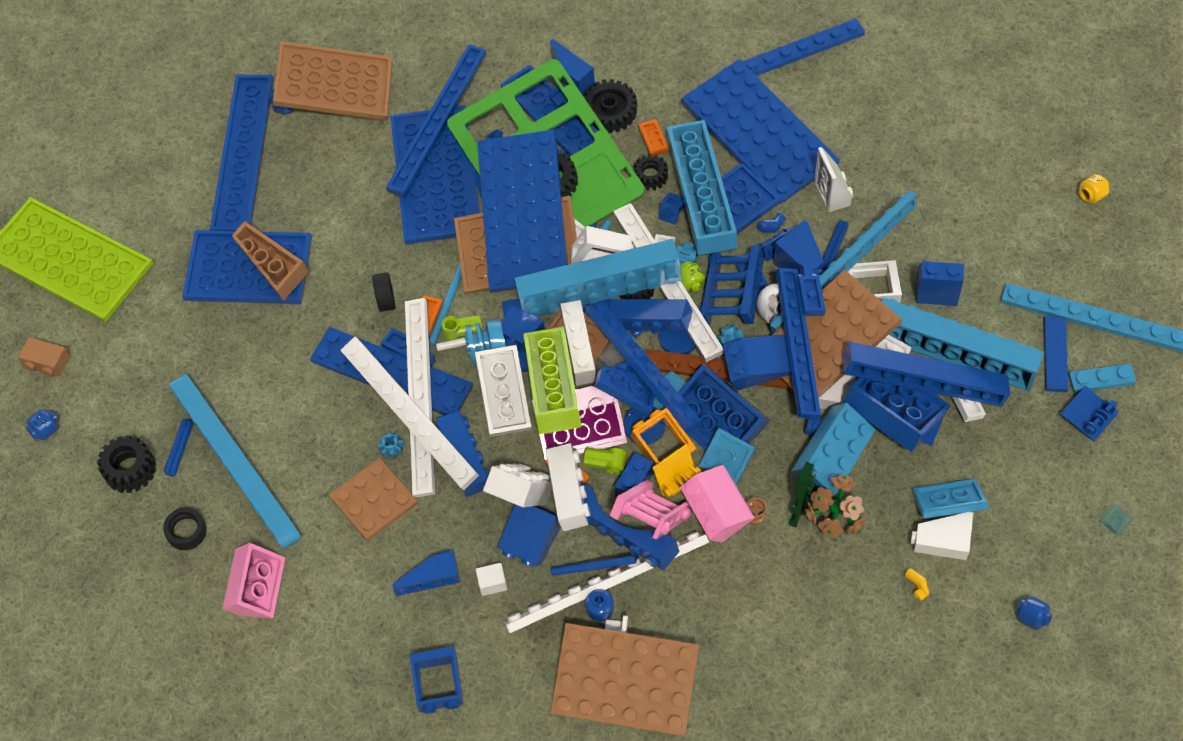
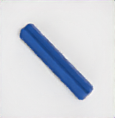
(835, 243)
(178, 447)

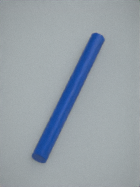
(593, 565)

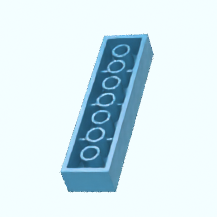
(702, 188)
(600, 278)
(965, 345)

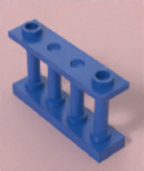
(748, 293)

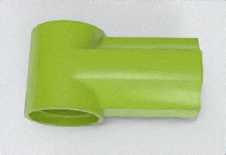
(458, 326)
(611, 460)

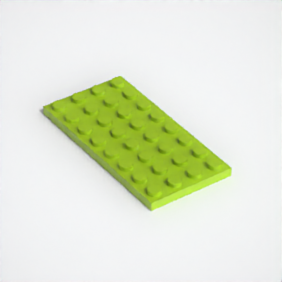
(70, 259)

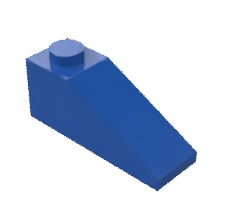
(432, 573)

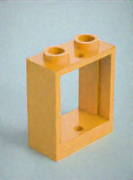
(671, 423)

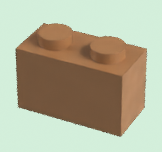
(44, 357)

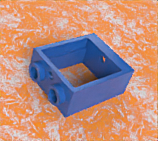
(431, 659)

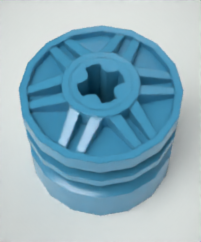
(484, 340)

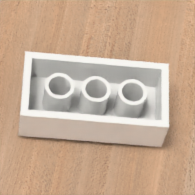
(502, 391)
(519, 485)

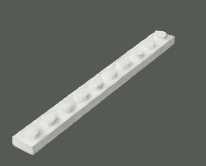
(698, 328)
(420, 392)
(410, 413)
(579, 593)

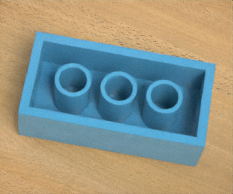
(835, 445)

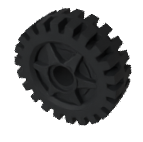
(612, 104)

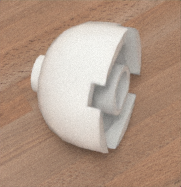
(769, 303)

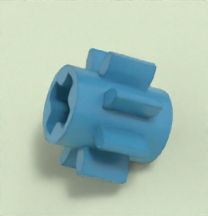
(687, 253)
(730, 334)
(391, 445)

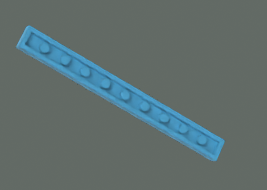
(863, 245)
(1093, 317)

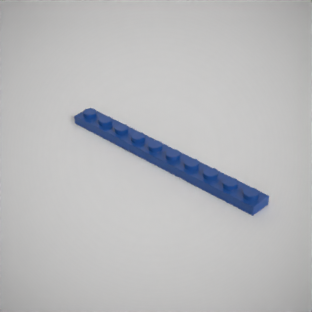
(436, 121)

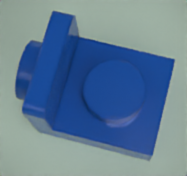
(670, 208)

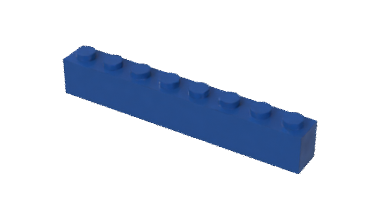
(925, 374)

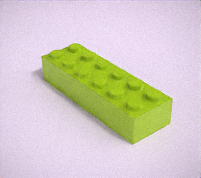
(552, 380)

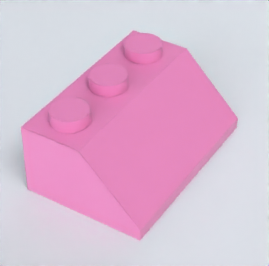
(717, 503)
(254, 582)

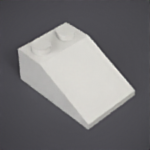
(831, 183)

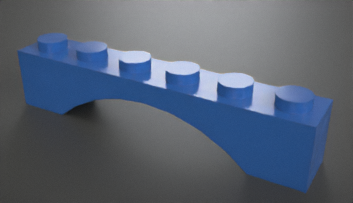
(639, 542)

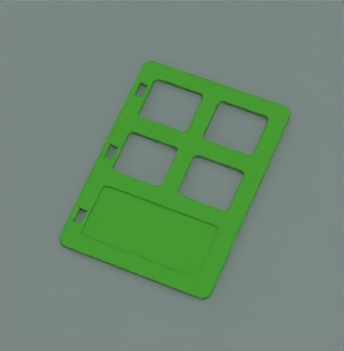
(598, 166)

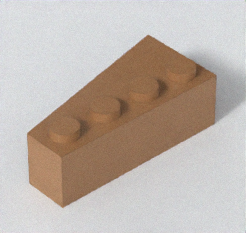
(273, 261)

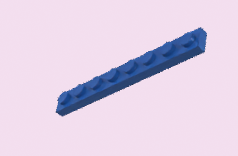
(805, 47)
(798, 345)
(643, 365)

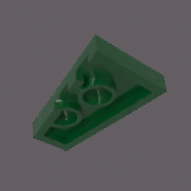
(803, 493)

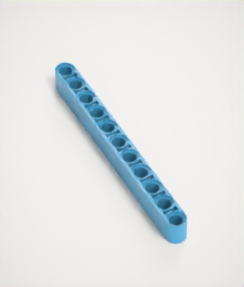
(235, 462)

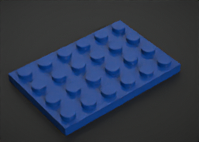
(225, 274)

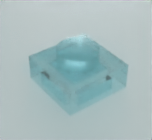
(1116, 520)

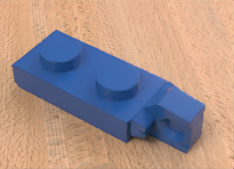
(810, 292)
(396, 342)

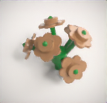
(850, 508)

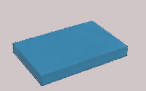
(949, 498)

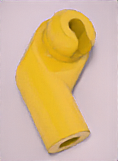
(920, 582)

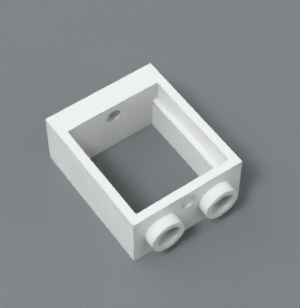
(601, 239)
(882, 268)

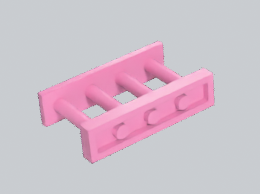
(650, 508)

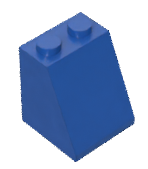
(798, 248)
(939, 283)
(529, 534)

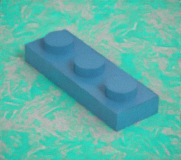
(1102, 378)

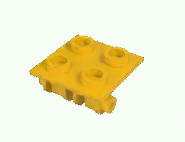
(675, 471)

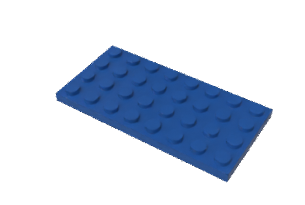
(757, 129)
(442, 187)
(521, 206)

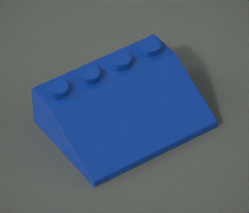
(720, 407)
(897, 410)

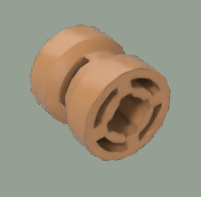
(757, 506)

